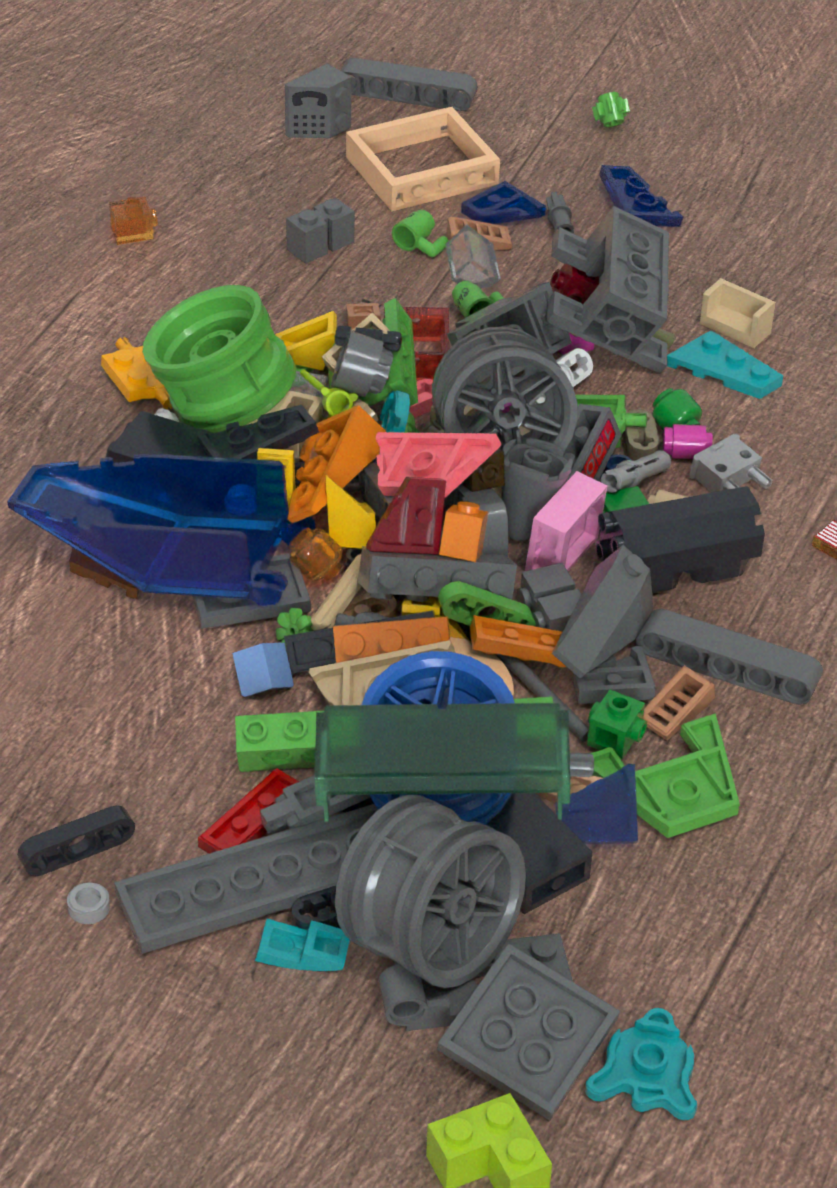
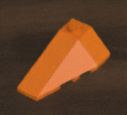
(340, 451)

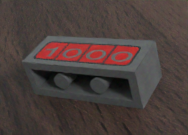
(592, 440)

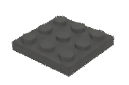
(528, 1031)

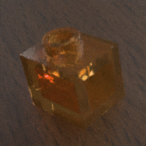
(132, 220)

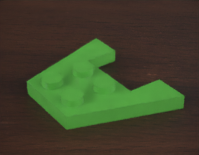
(684, 790)

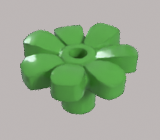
(292, 623)

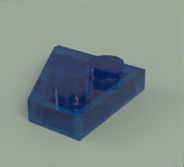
(502, 205)

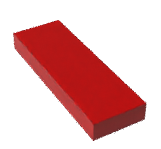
(243, 820)

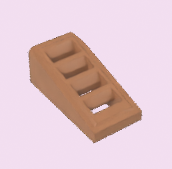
(489, 231)
(684, 680)

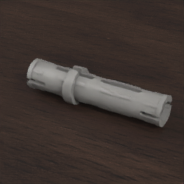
(631, 473)

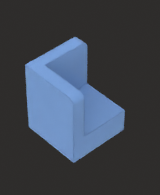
(263, 668)

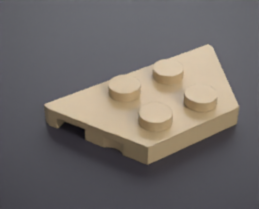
(349, 680)

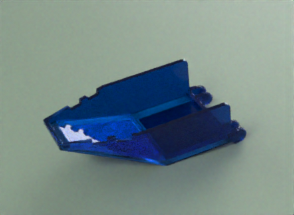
(170, 521)

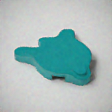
(648, 1065)

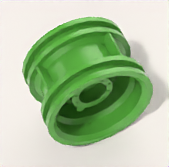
(219, 358)

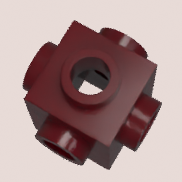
(573, 283)

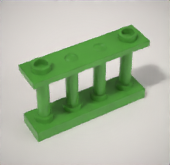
(403, 369)

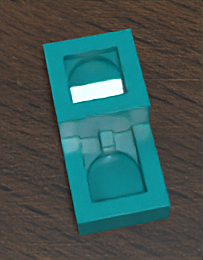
(312, 949)

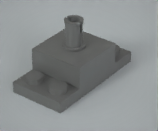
(520, 312)

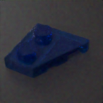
(604, 810)

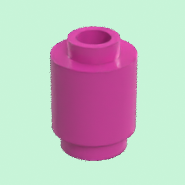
(686, 440)

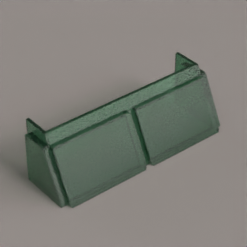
(442, 750)

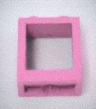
(567, 523)

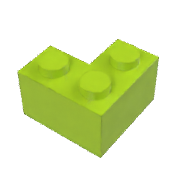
(488, 1142)

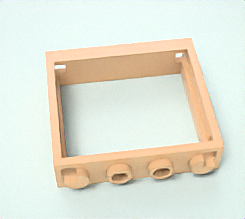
(430, 183)

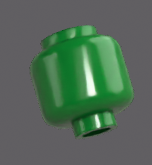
(676, 408)

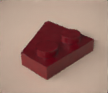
(412, 518)

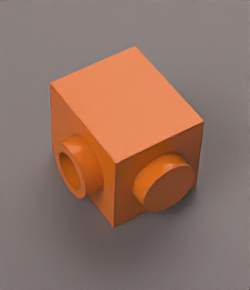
(464, 531)

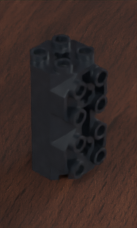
(696, 534)

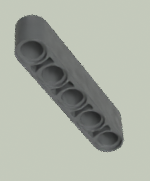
(420, 81)
(730, 656)

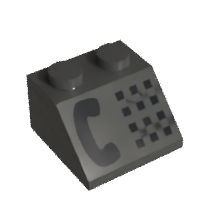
(318, 104)

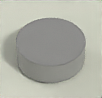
(88, 903)

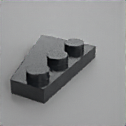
(271, 431)

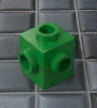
(616, 716)

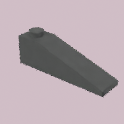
(607, 613)

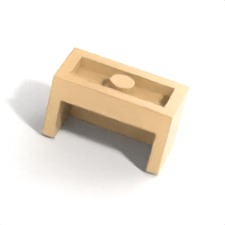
(737, 313)

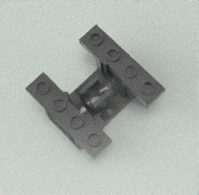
(631, 288)

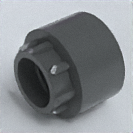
(362, 365)

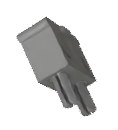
(728, 466)

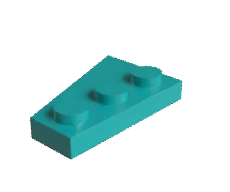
(725, 361)

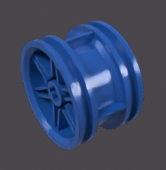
(443, 680)

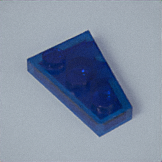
(632, 195)

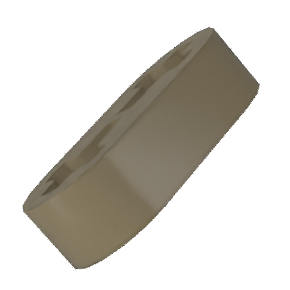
(644, 435)

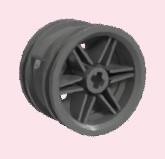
(497, 353)
(430, 890)

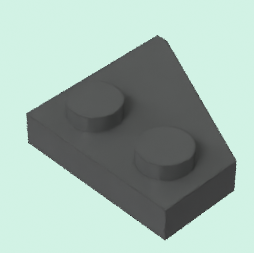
(626, 676)

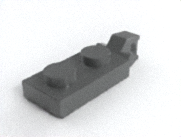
(298, 807)

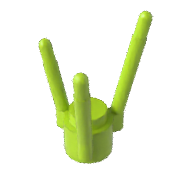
(334, 399)

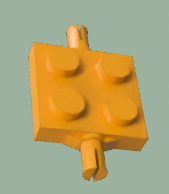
(133, 374)

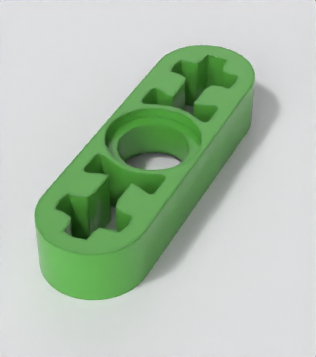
(477, 600)

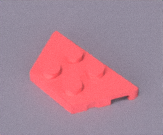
(431, 456)

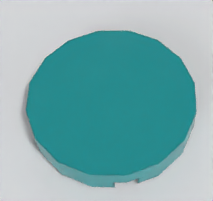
(395, 411)

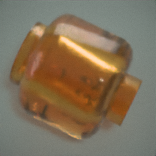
(316, 554)

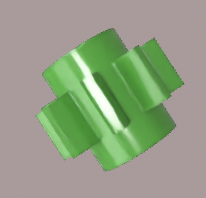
(611, 109)

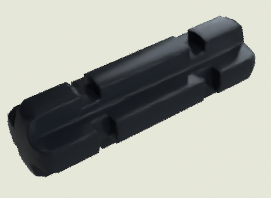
(391, 341)

